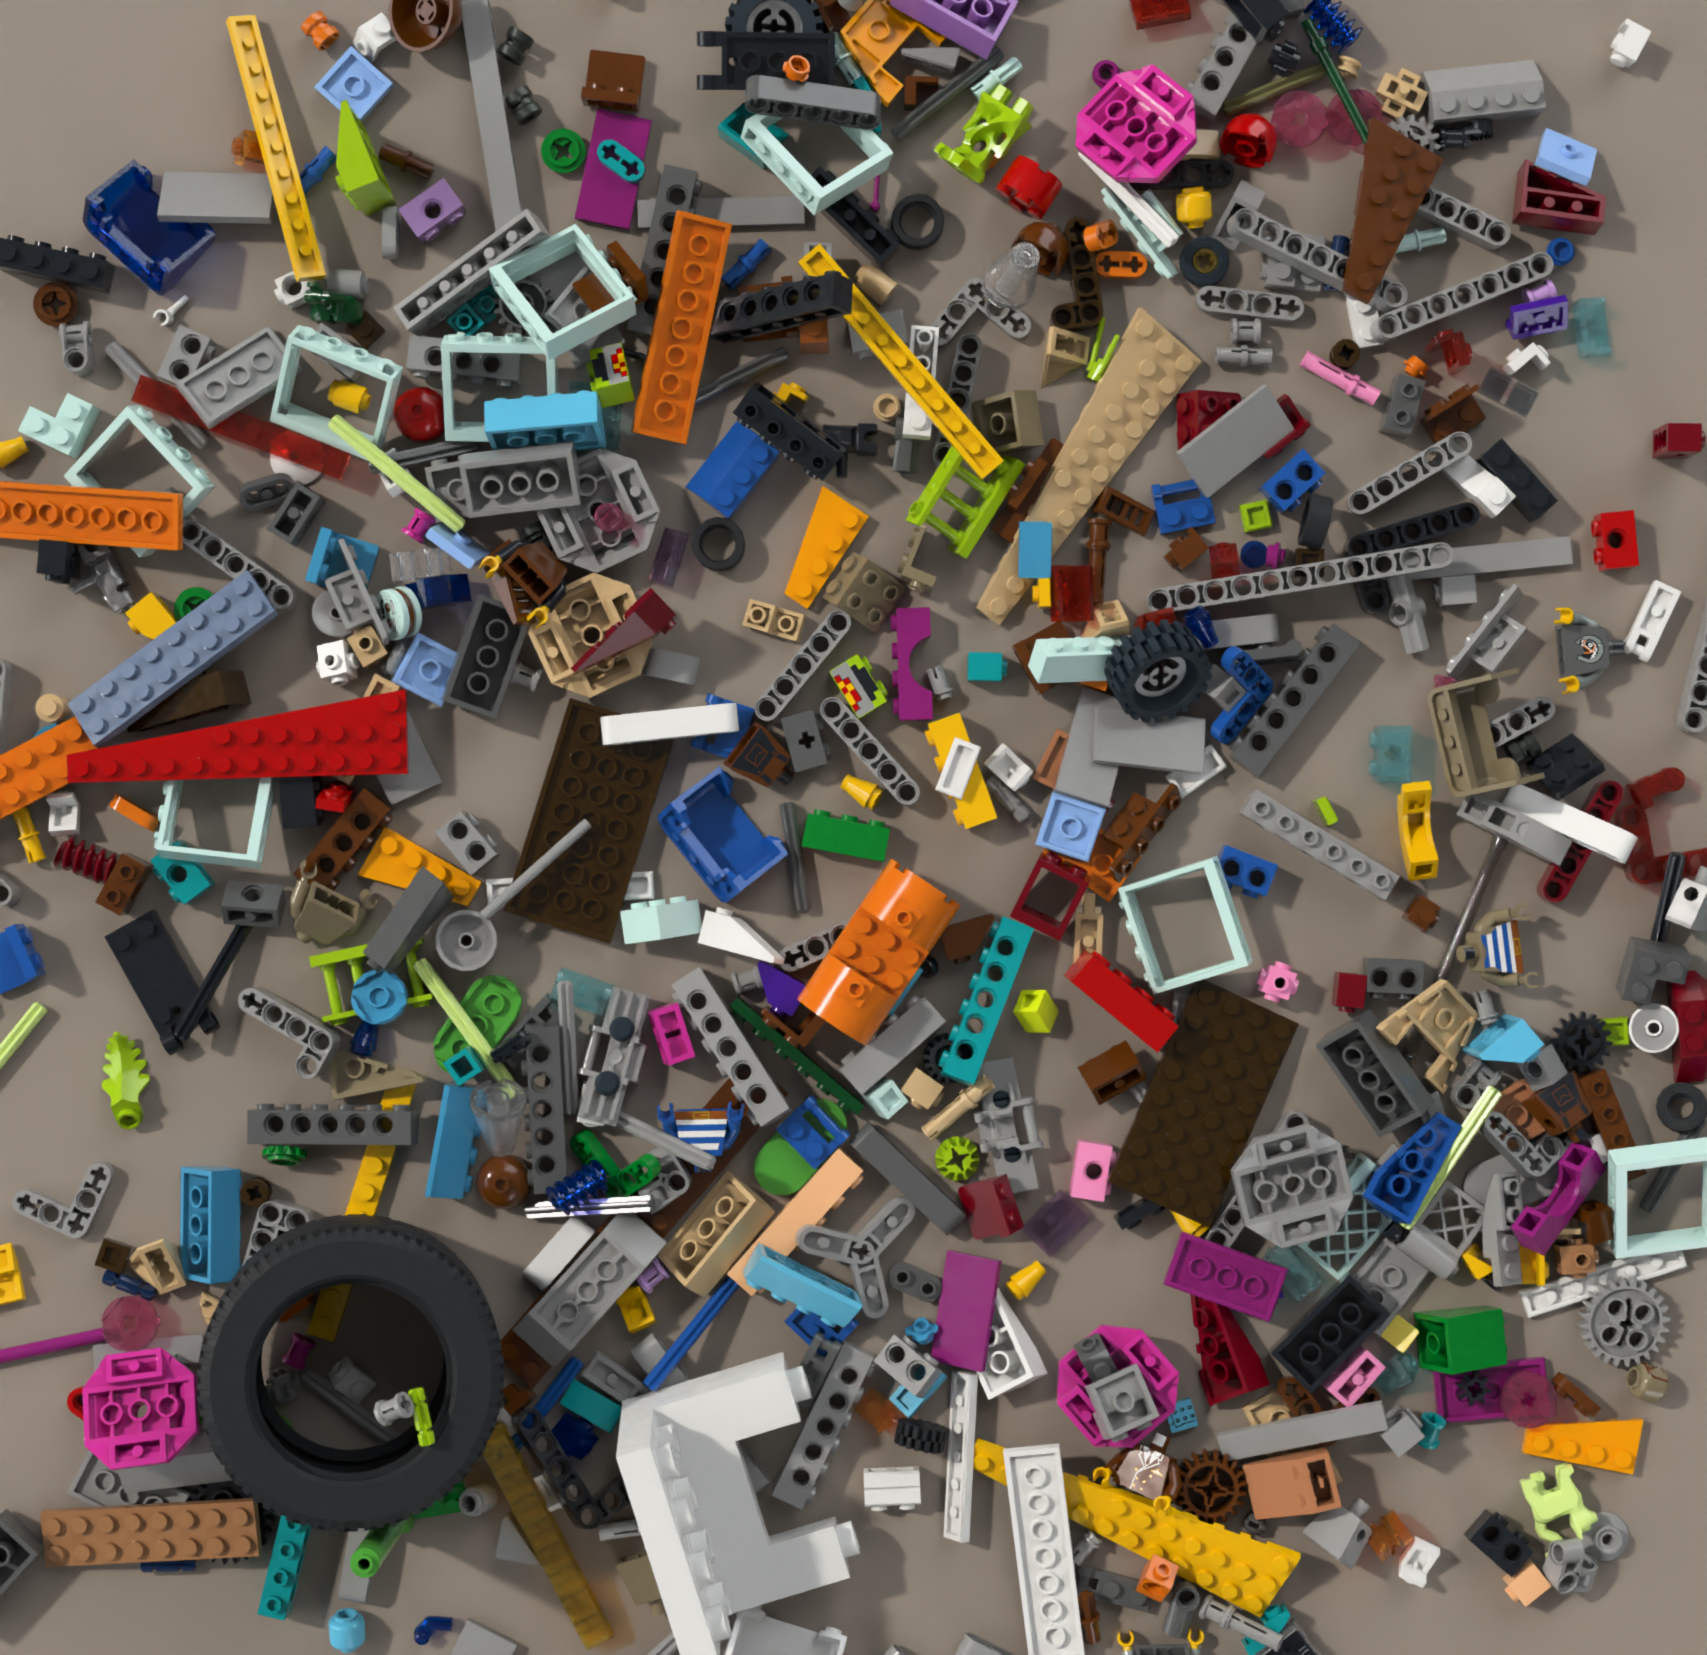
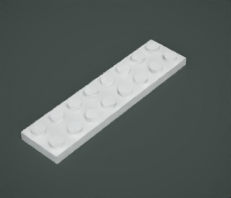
(1043, 1550)

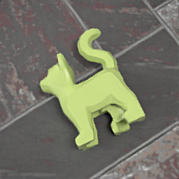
(1556, 1502)

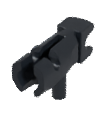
(853, 440)

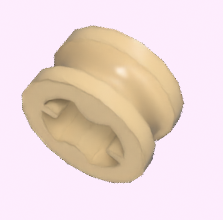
(1348, 67)

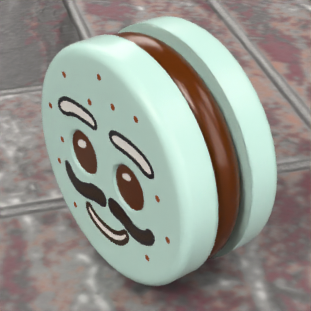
(401, 612)

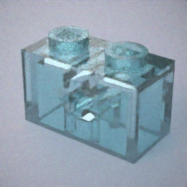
(1400, 742)

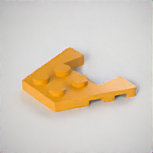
(875, 37)

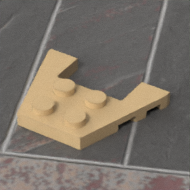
(1442, 1020)

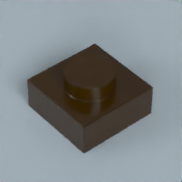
(366, 331)
(1308, 556)
(113, 1255)

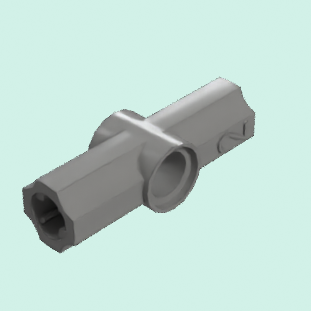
(1407, 613)

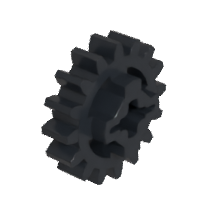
(1581, 1028)

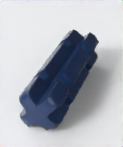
(129, 1285)
(168, 1566)

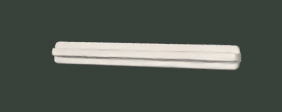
(1137, 205)

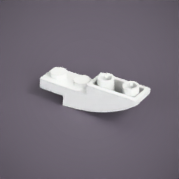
(925, 347)

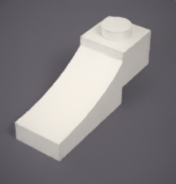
(1477, 483)

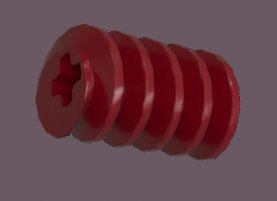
(85, 860)

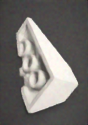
(1011, 1354)

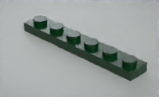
(805, 1064)

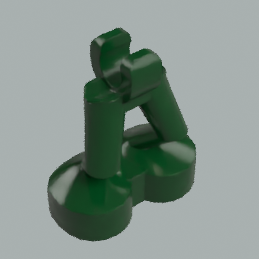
(332, 306)

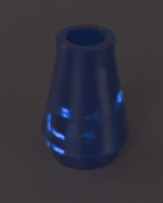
(1201, 625)
(365, 1039)

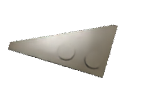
(360, 1075)

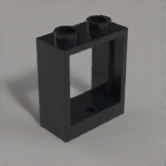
(1259, 17)

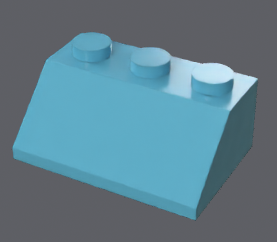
(1506, 1041)

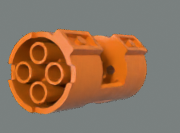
(878, 952)

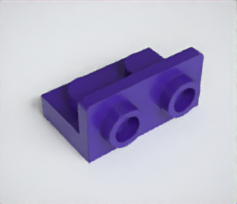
(1538, 317)

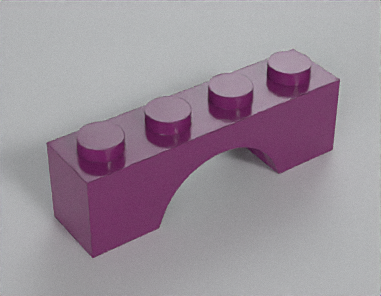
(913, 700)
(1577, 1174)

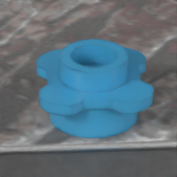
(922, 1331)

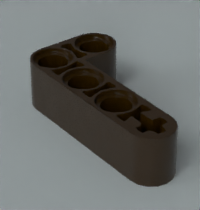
(1078, 274)

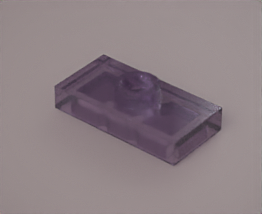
(668, 557)

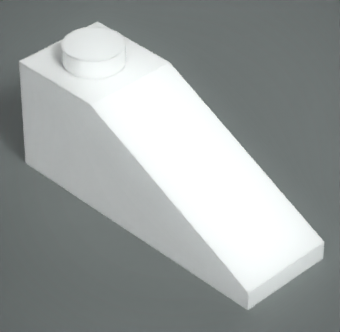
(735, 935)

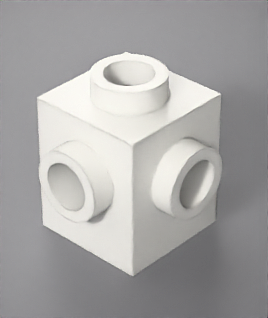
(337, 663)

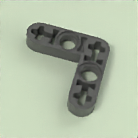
(1534, 1153)

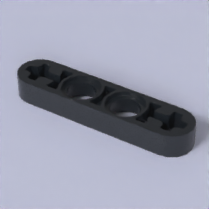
(1180, 181)

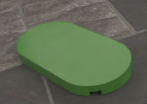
(492, 1006)
(781, 1167)

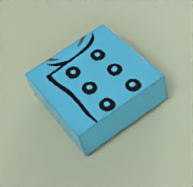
(1183, 1416)

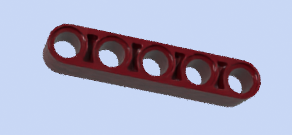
(1579, 856)

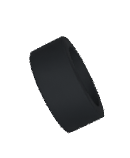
(923, 201)
(1315, 521)
(728, 525)

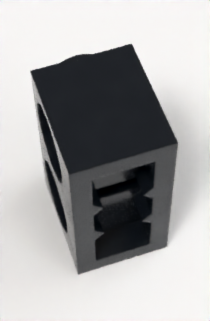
(1495, 1546)

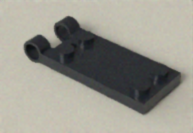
(765, 54)
(158, 976)

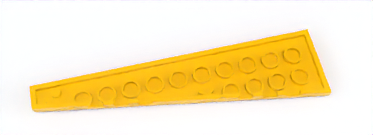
(1206, 1553)

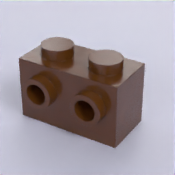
(1112, 1072)

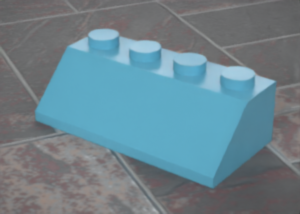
(545, 421)
(802, 1286)

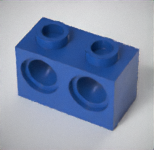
(1288, 477)
(1246, 865)

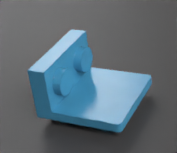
(329, 561)

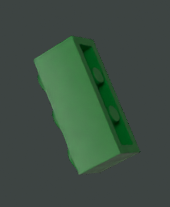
(846, 835)

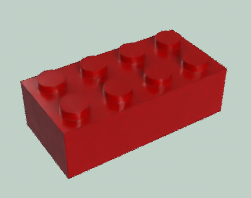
(1116, 996)

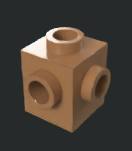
(1575, 1257)

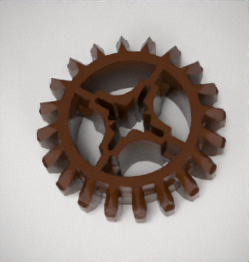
(1197, 1483)

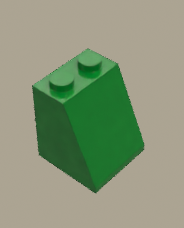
(1461, 1339)

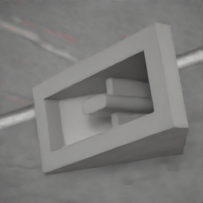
(513, 1543)

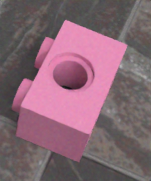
(1088, 1153)
(1353, 1376)

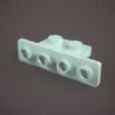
(1147, 241)

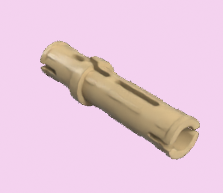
(967, 1099)

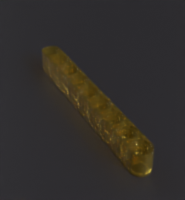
(546, 1539)

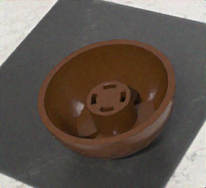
(424, 23)

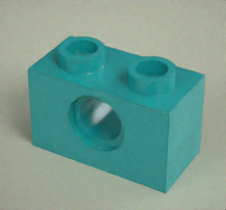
(195, 884)

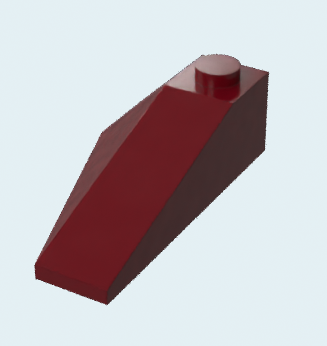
(642, 622)
(1227, 1355)

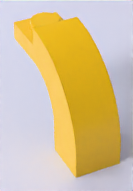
(1415, 831)

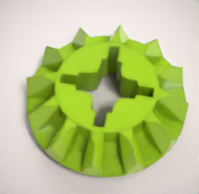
(962, 1146)

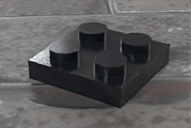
(1566, 766)

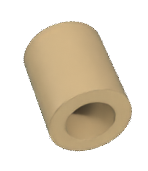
(875, 283)
(53, 708)

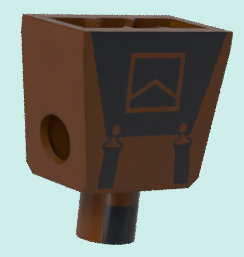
(760, 757)
(1561, 1107)

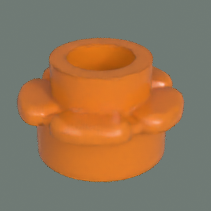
(797, 68)
(1415, 367)

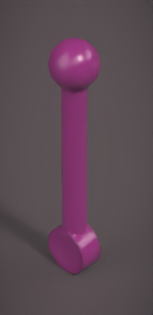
(875, 205)

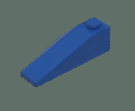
(1407, 1175)

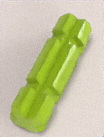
(421, 1417)

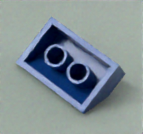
(733, 470)

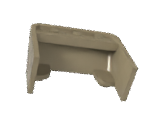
(1467, 738)

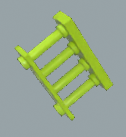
(977, 516)
(354, 957)

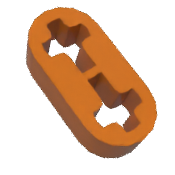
(1100, 235)
(1120, 258)
(134, 812)

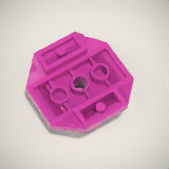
(1132, 102)
(1126, 1348)
(113, 1402)

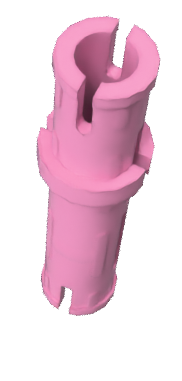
(1340, 378)

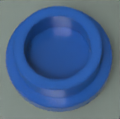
(1561, 251)

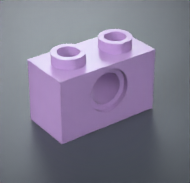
(439, 196)

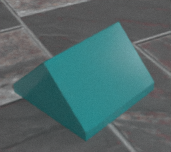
(731, 130)

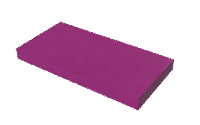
(604, 195)
(1225, 1276)
(966, 1310)
(1458, 1410)

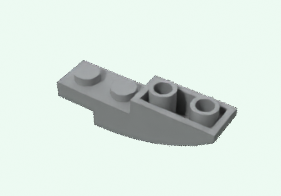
(1515, 828)
(1499, 1241)

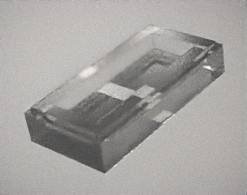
(1508, 391)

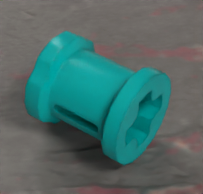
(1431, 1429)

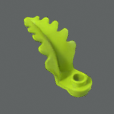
(125, 1080)

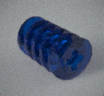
(1334, 22)
(578, 1187)

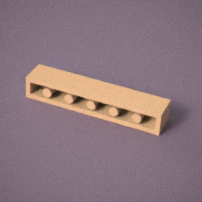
(806, 1207)

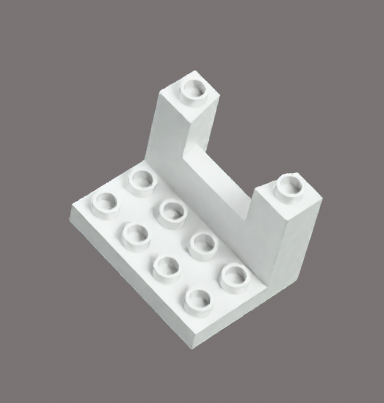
(700, 1504)

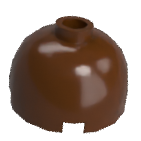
(1050, 244)
(503, 1181)

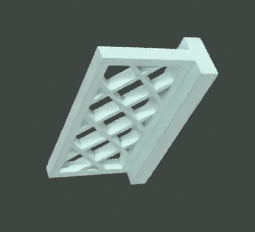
(1357, 1171)

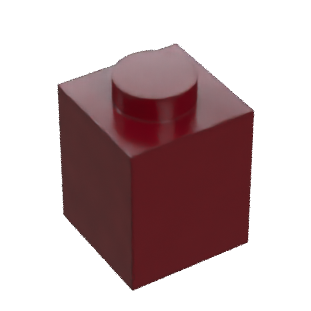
(1349, 991)

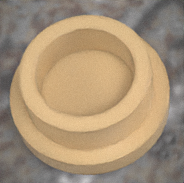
(887, 407)

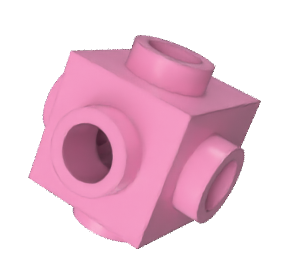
(1267, 977)

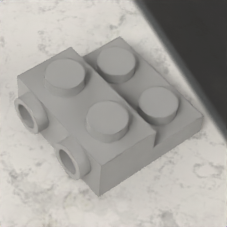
(1284, 277)
(446, 483)
(1121, 1403)

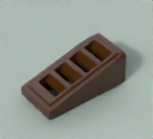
(1102, 500)
(513, 598)

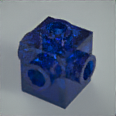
(575, 1436)

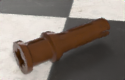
(1098, 547)

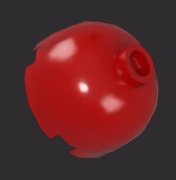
(1250, 140)
(420, 414)

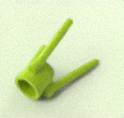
(1097, 370)

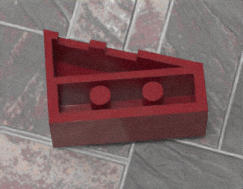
(1554, 203)

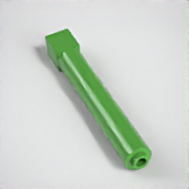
(376, 1547)

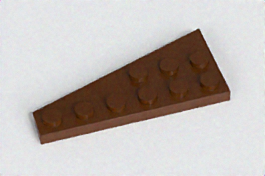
(1388, 196)

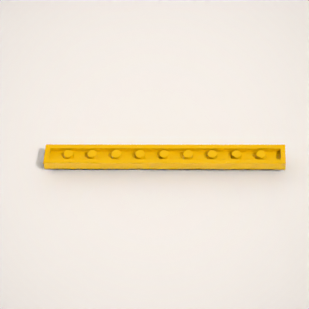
(276, 148)
(910, 372)
(363, 1200)

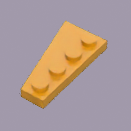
(827, 539)
(398, 860)
(1596, 1444)

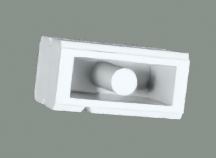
(892, 1487)

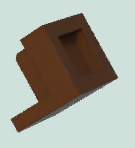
(833, 15)
(918, 90)
(1598, 1221)

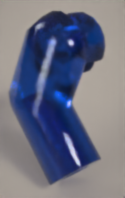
(429, 1626)

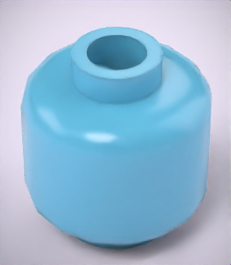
(347, 1630)

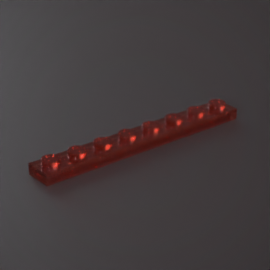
(246, 430)

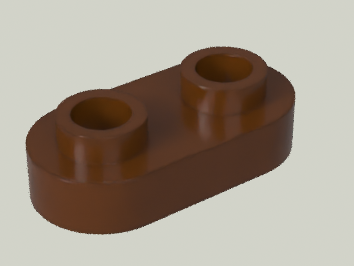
(1583, 1402)

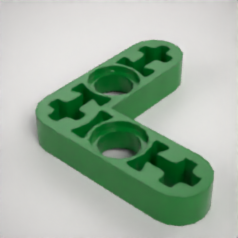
(619, 1184)

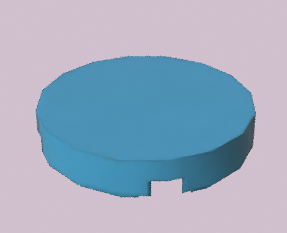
(379, 997)

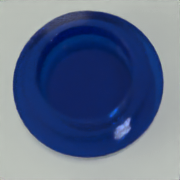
(1253, 554)

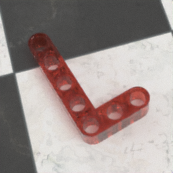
(1645, 854)

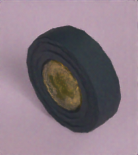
(1191, 267)

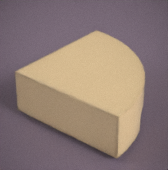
(208, 1305)

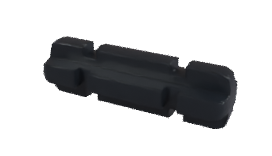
(510, 1046)

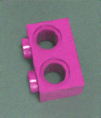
(671, 1033)

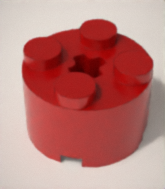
(1029, 187)

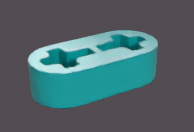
(617, 166)

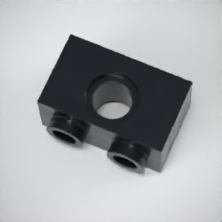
(58, 561)

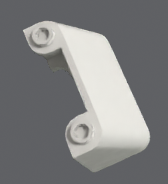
(761, 1635)

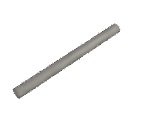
(535, 869)

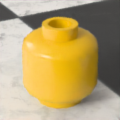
(1194, 206)

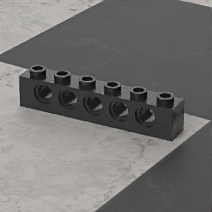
(782, 307)

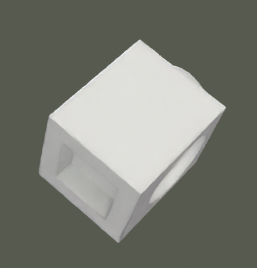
(282, 292)

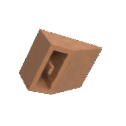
(1292, 1484)

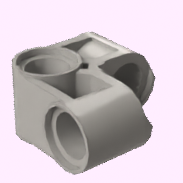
(662, 1187)
(1569, 1566)

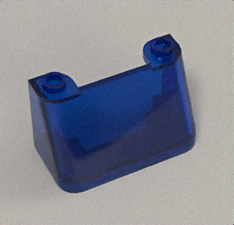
(126, 223)

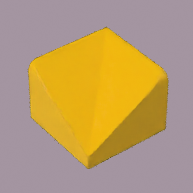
(1474, 1261)

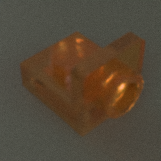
(246, 148)
(877, 1410)

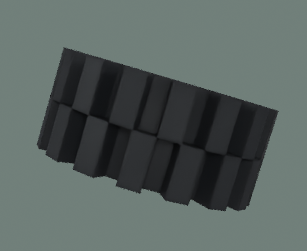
(931, 1056)
(920, 1435)

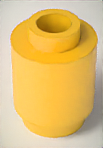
(349, 396)

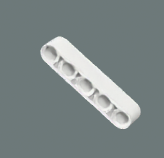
(669, 724)
(1572, 823)

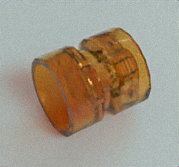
(1389, 1535)

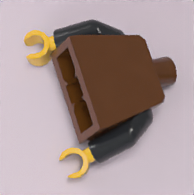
(535, 571)

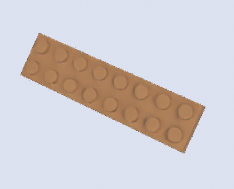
(151, 1532)

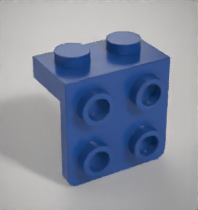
(18, 958)

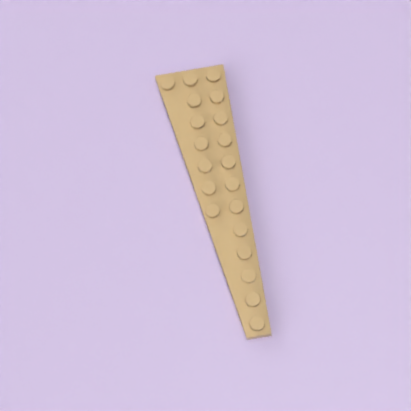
(1125, 405)

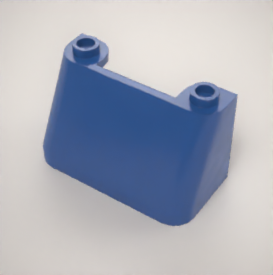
(719, 836)

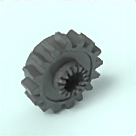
(533, 293)

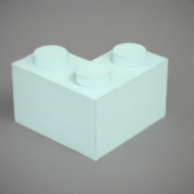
(67, 430)
(661, 920)

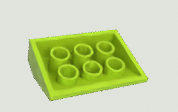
(359, 167)

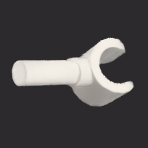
(170, 311)

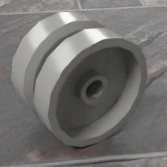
(450, 936)

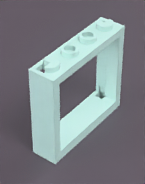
(799, 180)
(543, 254)
(483, 343)
(314, 424)
(163, 442)
(253, 859)
(1144, 949)
(1647, 1157)

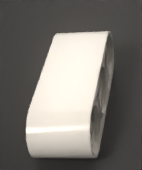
(558, 1252)

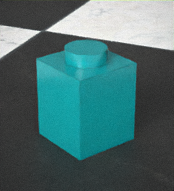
(985, 667)
(464, 1065)

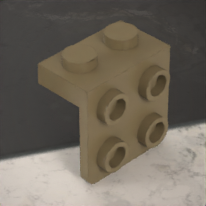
(918, 580)
(864, 591)

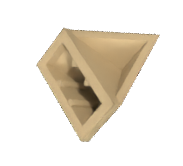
(1063, 353)
(1108, 621)
(158, 1265)

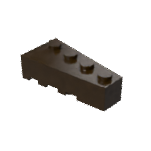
(201, 694)

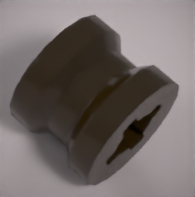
(1339, 356)
(258, 1186)

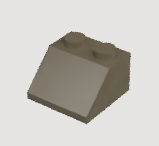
(1010, 421)

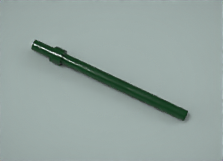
(1319, 46)

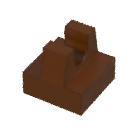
(517, 1398)

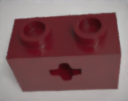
(1678, 440)

